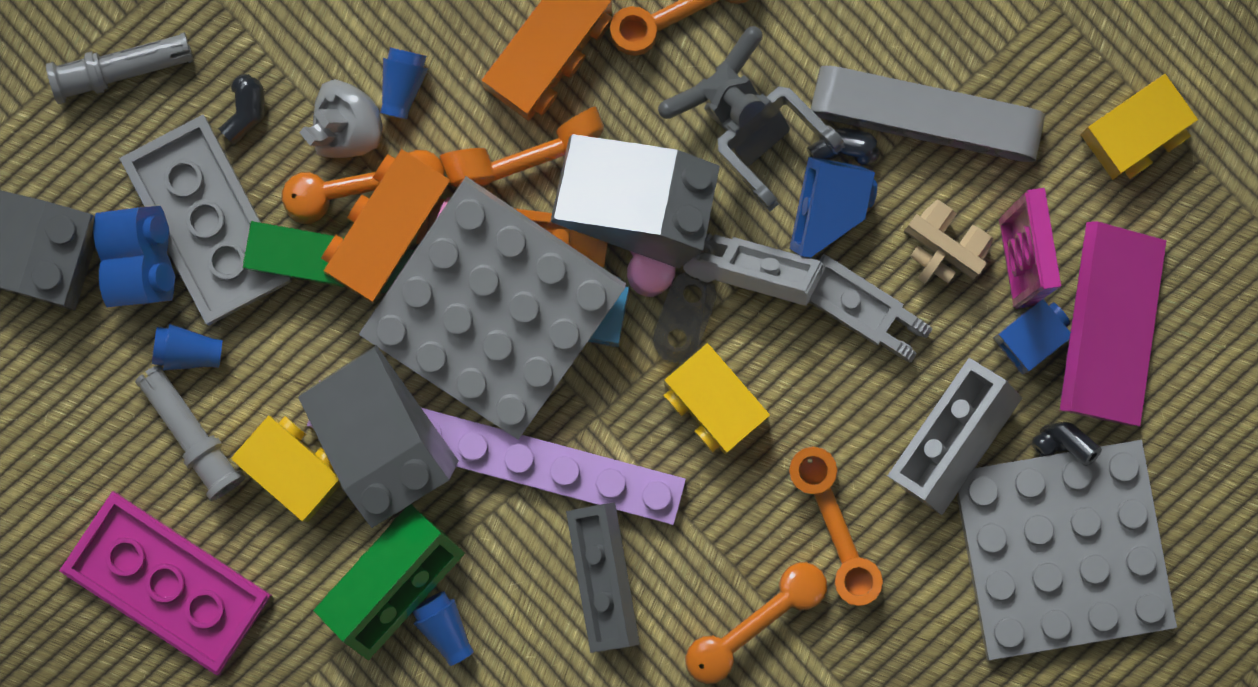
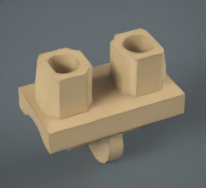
(964, 256)

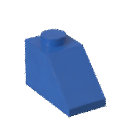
(830, 203)

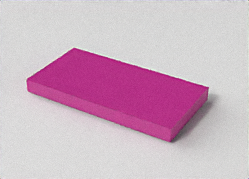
(1029, 249)
(1113, 324)
(165, 583)

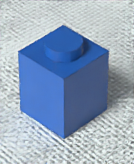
(1034, 335)

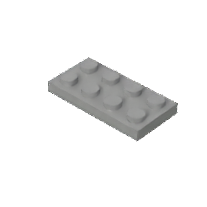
(205, 217)

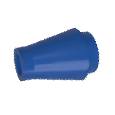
(401, 81)
(185, 349)
(442, 626)

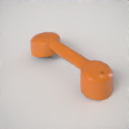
(636, 29)
(477, 165)
(314, 194)
(858, 578)
(800, 588)

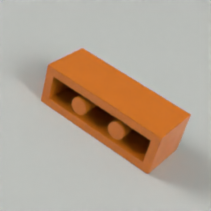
(545, 51)
(384, 224)

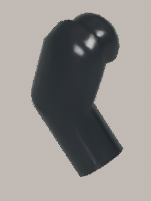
(857, 144)
(1064, 437)

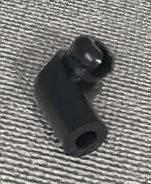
(249, 108)

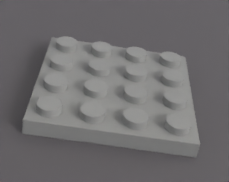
(492, 308)
(1065, 551)

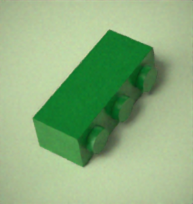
(388, 582)

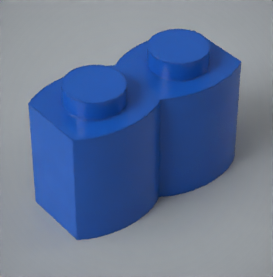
(133, 256)

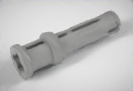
(98, 71)
(201, 451)

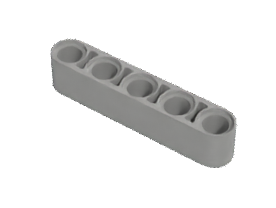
(928, 113)

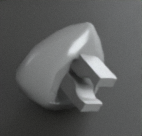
(343, 122)

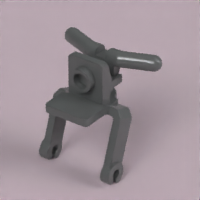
(750, 119)

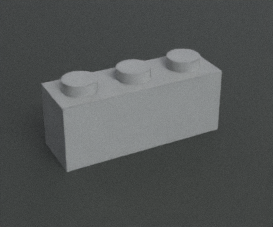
(955, 436)

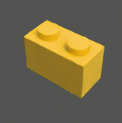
(1139, 127)
(714, 399)
(288, 467)

